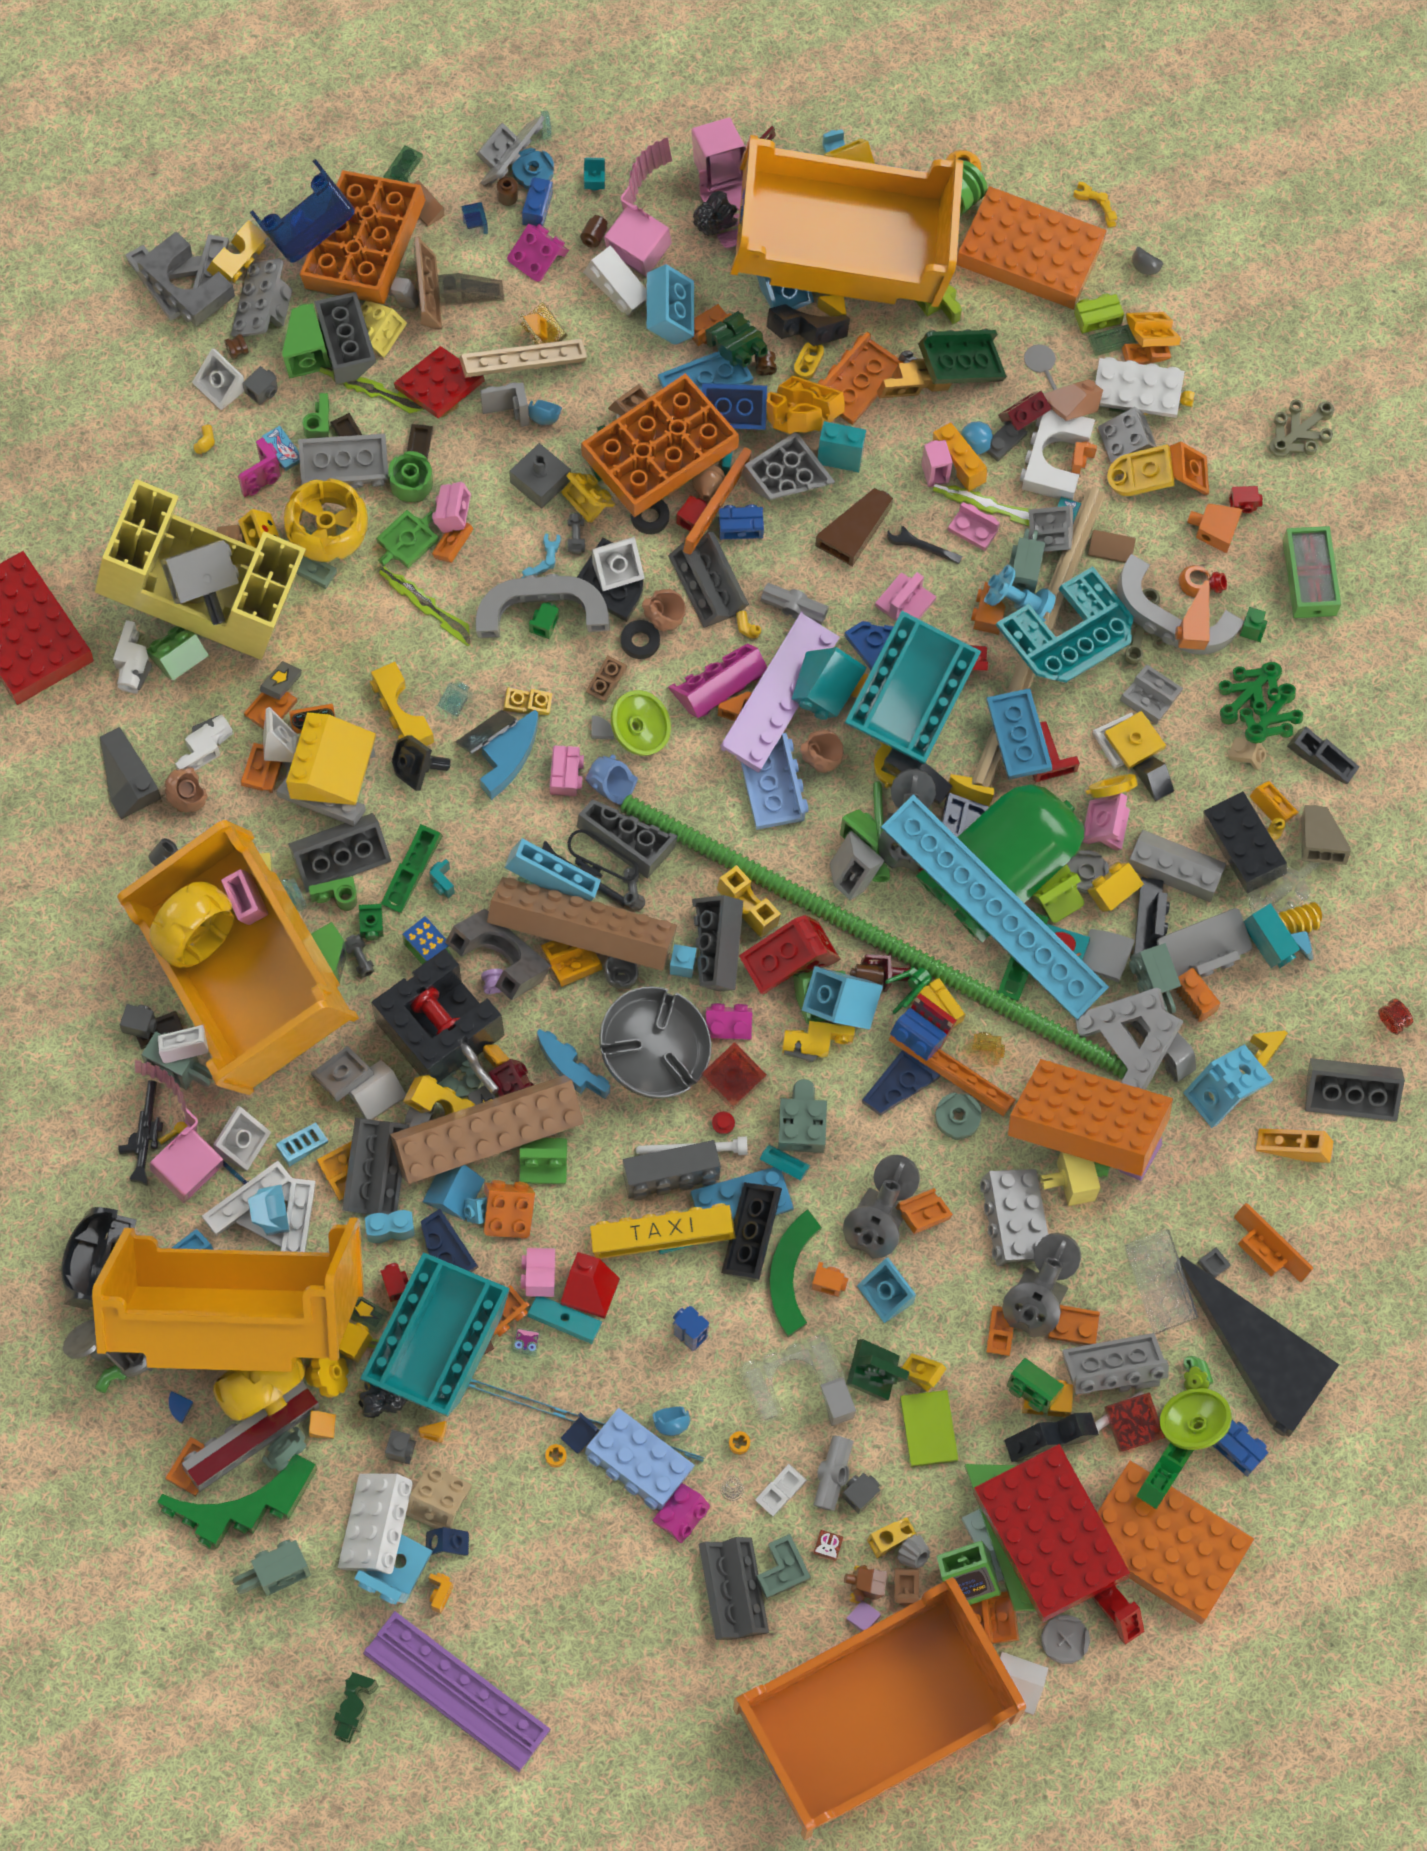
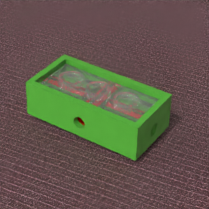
(1311, 572)

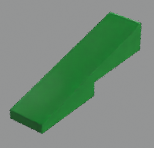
(412, 868)
(1015, 975)
(1163, 1475)

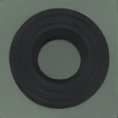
(655, 526)
(640, 626)

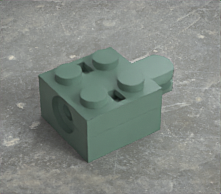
(1026, 561)
(1156, 970)
(182, 1070)
(803, 1117)
(274, 1569)

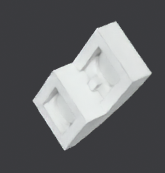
(781, 1490)

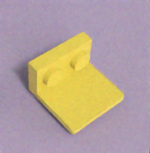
(382, 326)

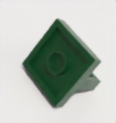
(875, 1370)

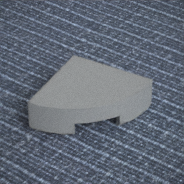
(601, 728)

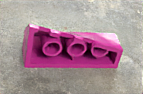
(720, 680)

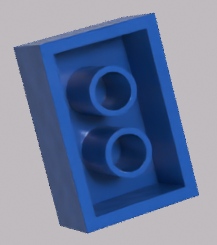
(739, 404)

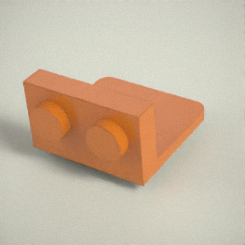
(508, 1209)

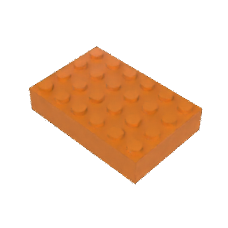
(371, 244)
(1031, 247)
(660, 445)
(1090, 1117)
(1173, 1550)

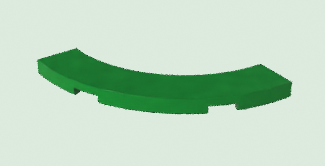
(783, 1269)

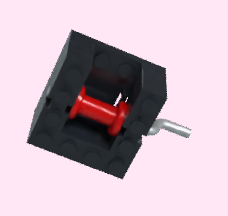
(438, 1020)

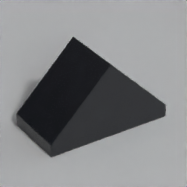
(1155, 777)

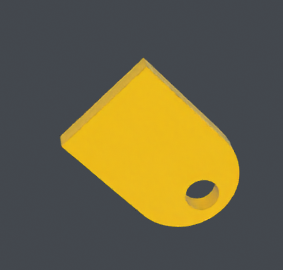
(1142, 471)

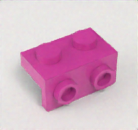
(729, 1021)
(682, 1512)

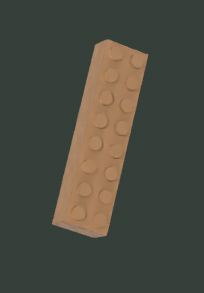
(582, 923)
(487, 1129)

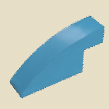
(508, 754)

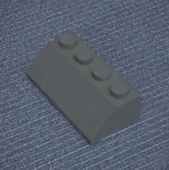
(345, 336)
(340, 851)
(1354, 1089)

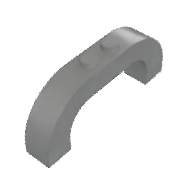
(540, 589)
(1162, 623)

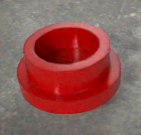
(1218, 582)
(723, 1122)

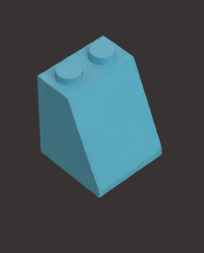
(842, 998)

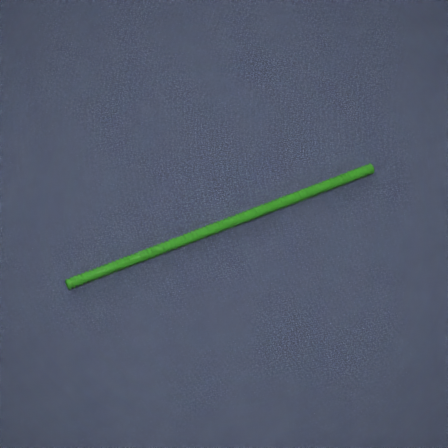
(876, 937)

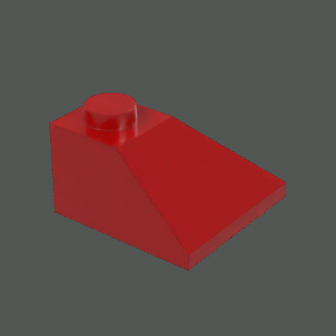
(590, 1286)

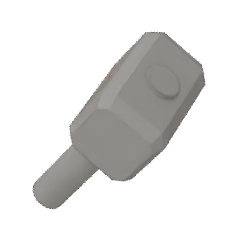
(404, 293)

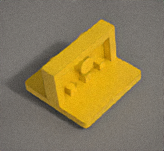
(587, 495)

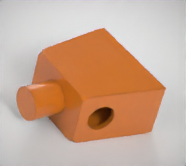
(1216, 525)

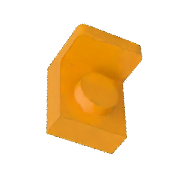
(440, 1596)

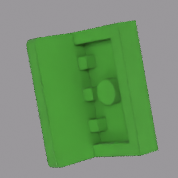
(544, 1161)

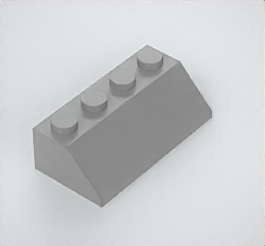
(1176, 865)

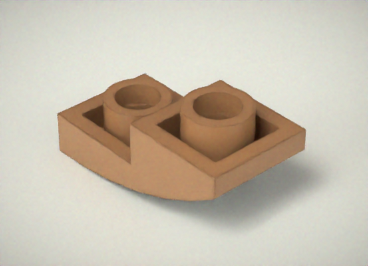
(606, 679)

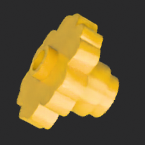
(328, 1376)

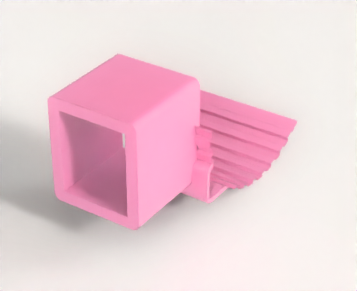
(718, 159)
(635, 234)
(188, 1159)

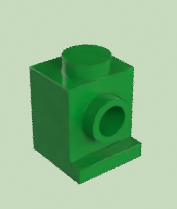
(544, 620)
(1254, 624)
(370, 912)

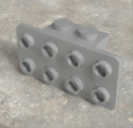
(503, 148)
(262, 299)
(1208, 943)

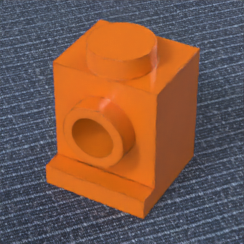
(829, 1280)

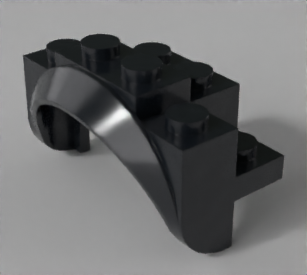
(89, 1251)

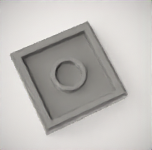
(342, 1073)

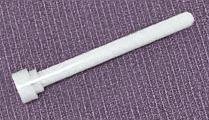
(737, 1146)

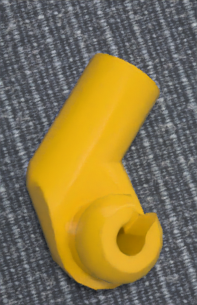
(206, 442)
(746, 628)
(1276, 828)

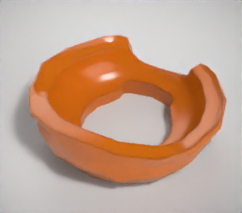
(1185, 583)

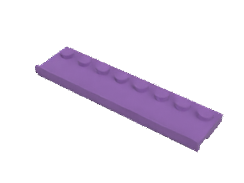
(456, 1691)

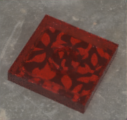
(1134, 1422)

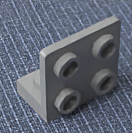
(506, 398)
(1126, 434)

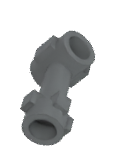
(576, 544)
(632, 898)
(354, 946)

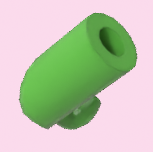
(1191, 1361)
(107, 1376)

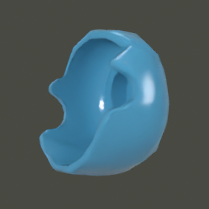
(544, 412)
(978, 436)
(671, 1420)

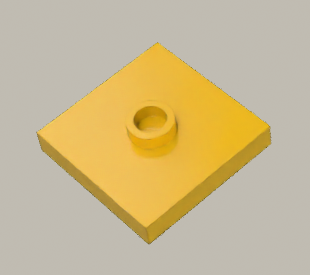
(1135, 740)

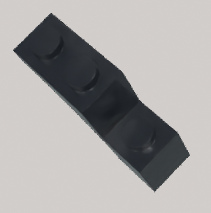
(815, 329)
(1045, 1435)

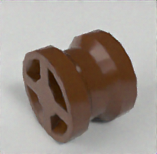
(236, 346)
(766, 364)

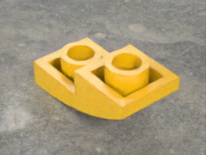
(526, 702)
(963, 787)

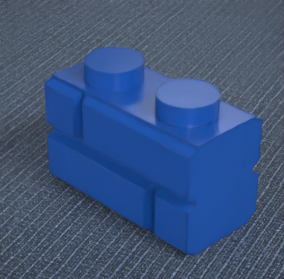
(537, 202)
(741, 522)
(918, 1034)
(690, 1327)
(1241, 1448)

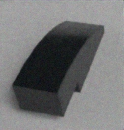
(1323, 755)
(899, 762)

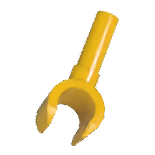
(178, 1128)

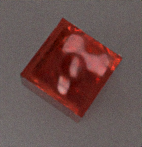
(733, 1076)

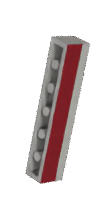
(247, 1438)

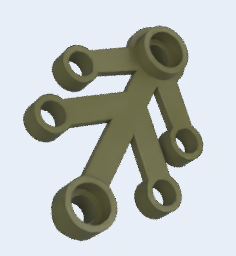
(1300, 431)
(1135, 648)

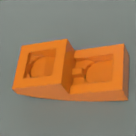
(1145, 355)
(999, 1334)

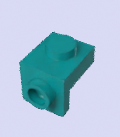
(594, 173)
(439, 880)

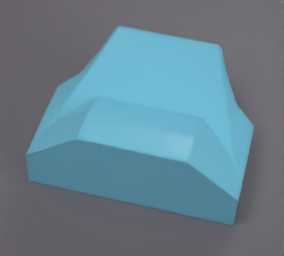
(269, 1210)

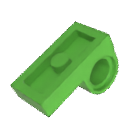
(318, 419)
(336, 888)

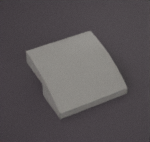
(1053, 527)
(1151, 694)
(1107, 953)

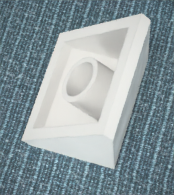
(219, 380)
(617, 564)
(278, 739)
(378, 1091)
(241, 1139)
(1027, 1677)

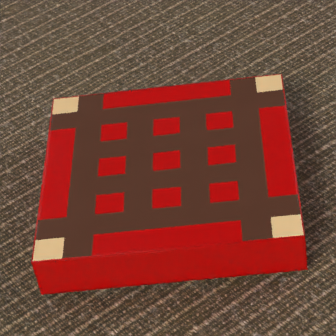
(934, 1014)

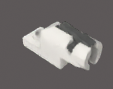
(131, 660)
(204, 742)

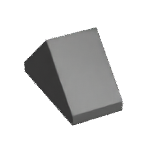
(838, 1401)

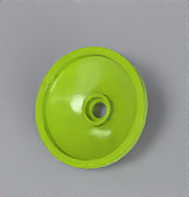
(648, 717)
(1193, 1410)

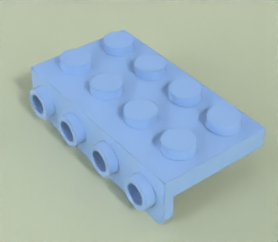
(776, 790)
(638, 1460)

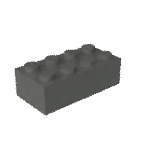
(671, 1170)

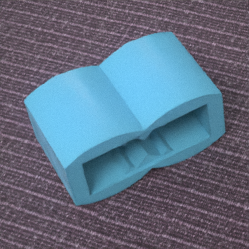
(383, 1227)

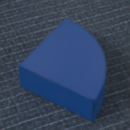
(179, 1406)

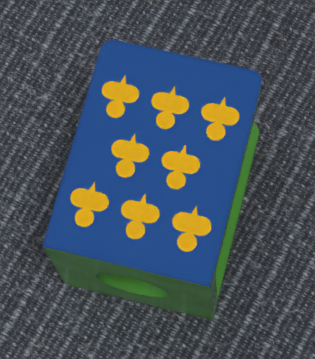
(424, 940)

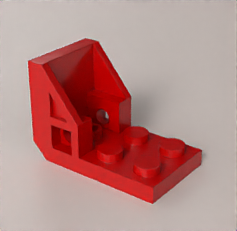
(787, 951)

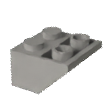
(854, 866)

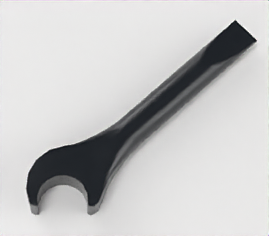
(908, 539)

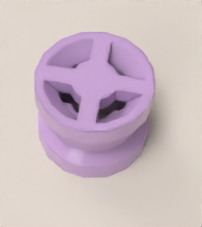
(490, 978)

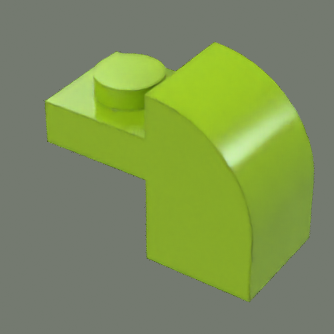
(948, 305)

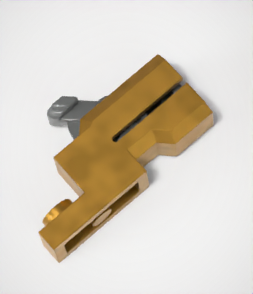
(909, 379)

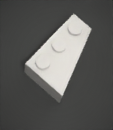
(616, 280)

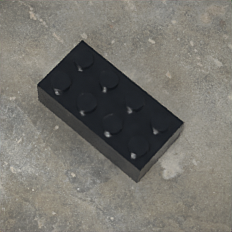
(1245, 842)

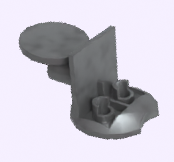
(903, 787)
(876, 1221)
(1057, 1259)
(82, 1342)

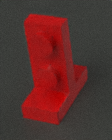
(1059, 767)
(1121, 1613)

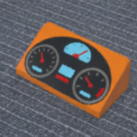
(298, 716)

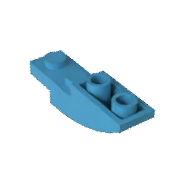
(563, 1061)

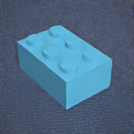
(670, 304)

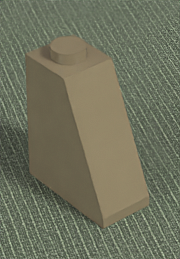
(1322, 837)

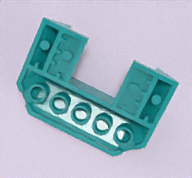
(1064, 657)

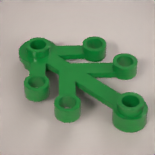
(1269, 672)
(1259, 732)

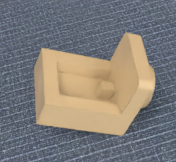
(1247, 752)

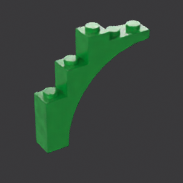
(246, 1513)

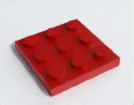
(437, 382)

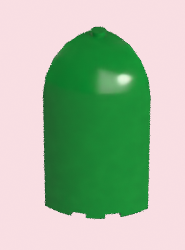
(1021, 841)

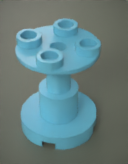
(1002, 587)

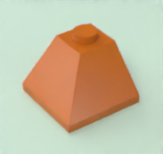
(1190, 467)

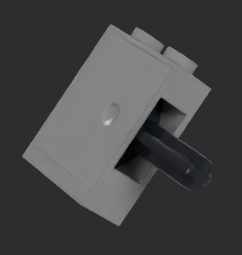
(201, 574)

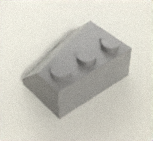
(785, 470)

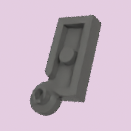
(1005, 440)

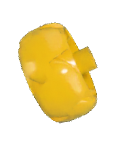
(324, 543)
(192, 924)
(248, 1392)

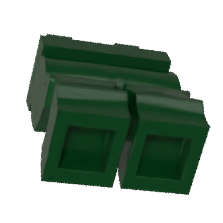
(736, 340)
(353, 1709)

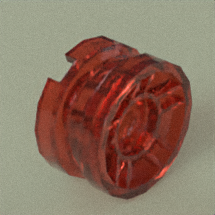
(1395, 1016)

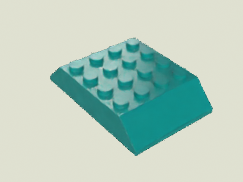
(913, 687)
(436, 1335)

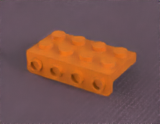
(860, 375)

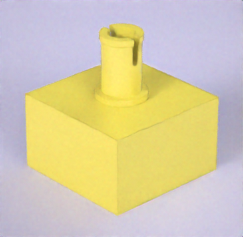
(1077, 1178)

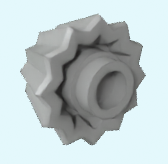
(914, 1552)

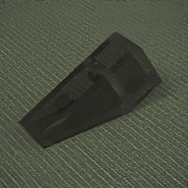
(466, 289)

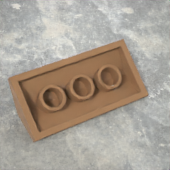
(427, 285)

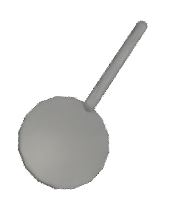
(1041, 359)

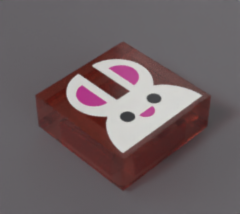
(828, 1545)

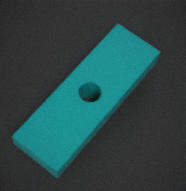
(577, 1323)

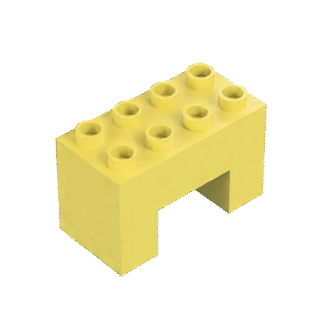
(152, 532)

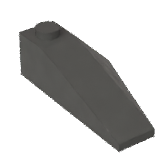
(127, 777)

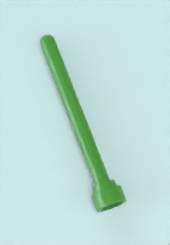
(883, 873)

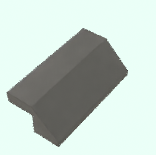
(709, 581)
(373, 1168)
(733, 1588)

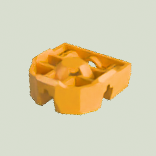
(802, 407)

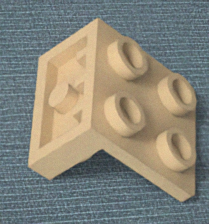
(437, 1498)

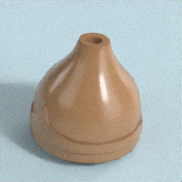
(708, 482)

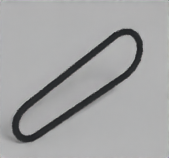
(608, 846)

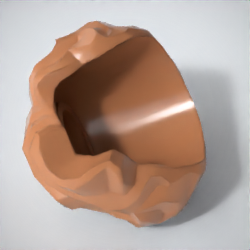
(665, 609)
(822, 751)
(184, 790)

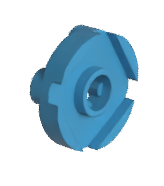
(529, 157)

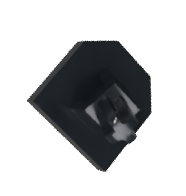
(413, 760)

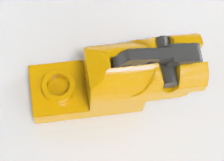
(817, 1040)

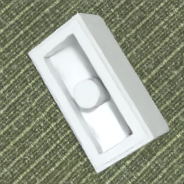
(182, 1044)

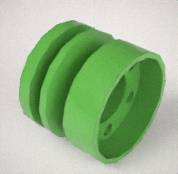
(973, 187)

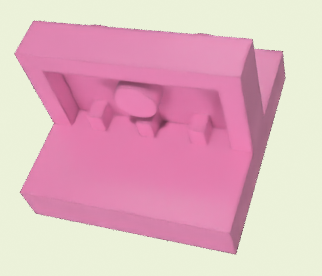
(906, 595)
(1107, 821)

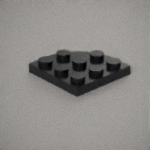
(619, 600)

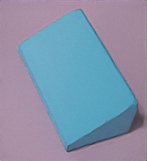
(1303, 941)

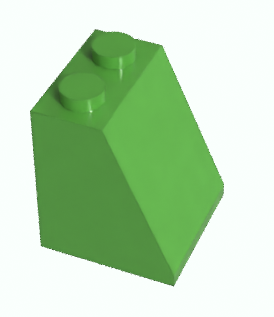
(304, 343)

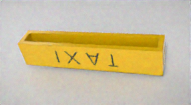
(662, 1231)

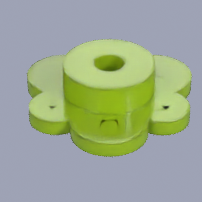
(1196, 1374)

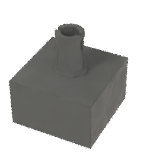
(540, 475)

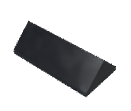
(752, 1231)

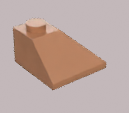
(1075, 399)

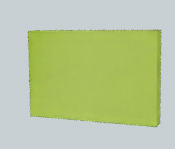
(929, 1428)

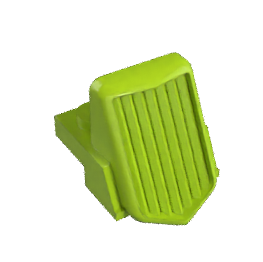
(1060, 895)

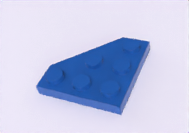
(868, 640)

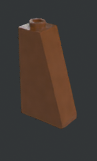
(853, 529)

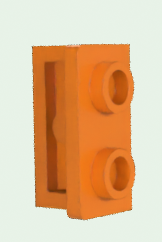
(514, 1309)

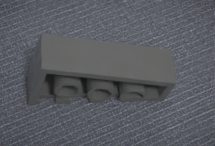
(626, 834)
(718, 940)

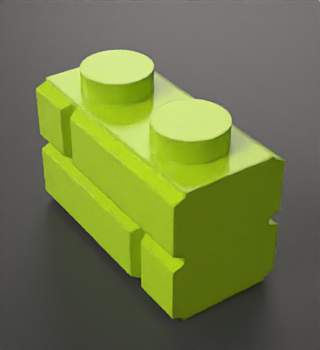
(1098, 313)

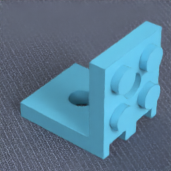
(1226, 1084)
(400, 1583)

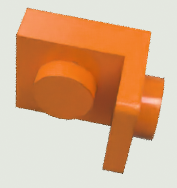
(1081, 452)

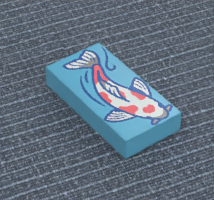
(286, 451)

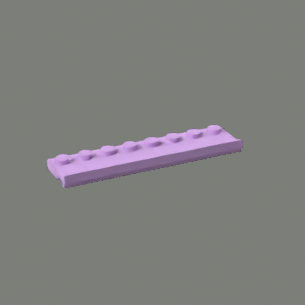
(771, 702)

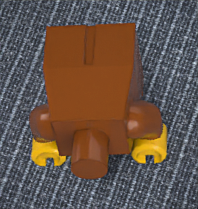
(866, 1583)

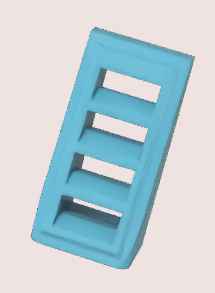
(300, 1154)

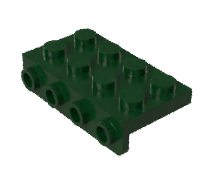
(962, 356)

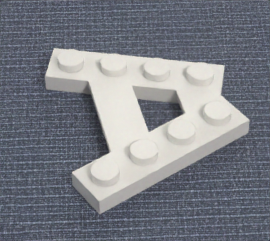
(296, 1192)

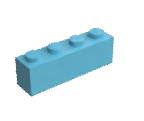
(550, 871)

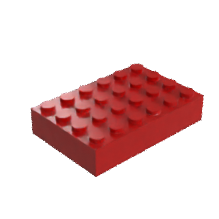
(35, 633)
(1051, 1533)

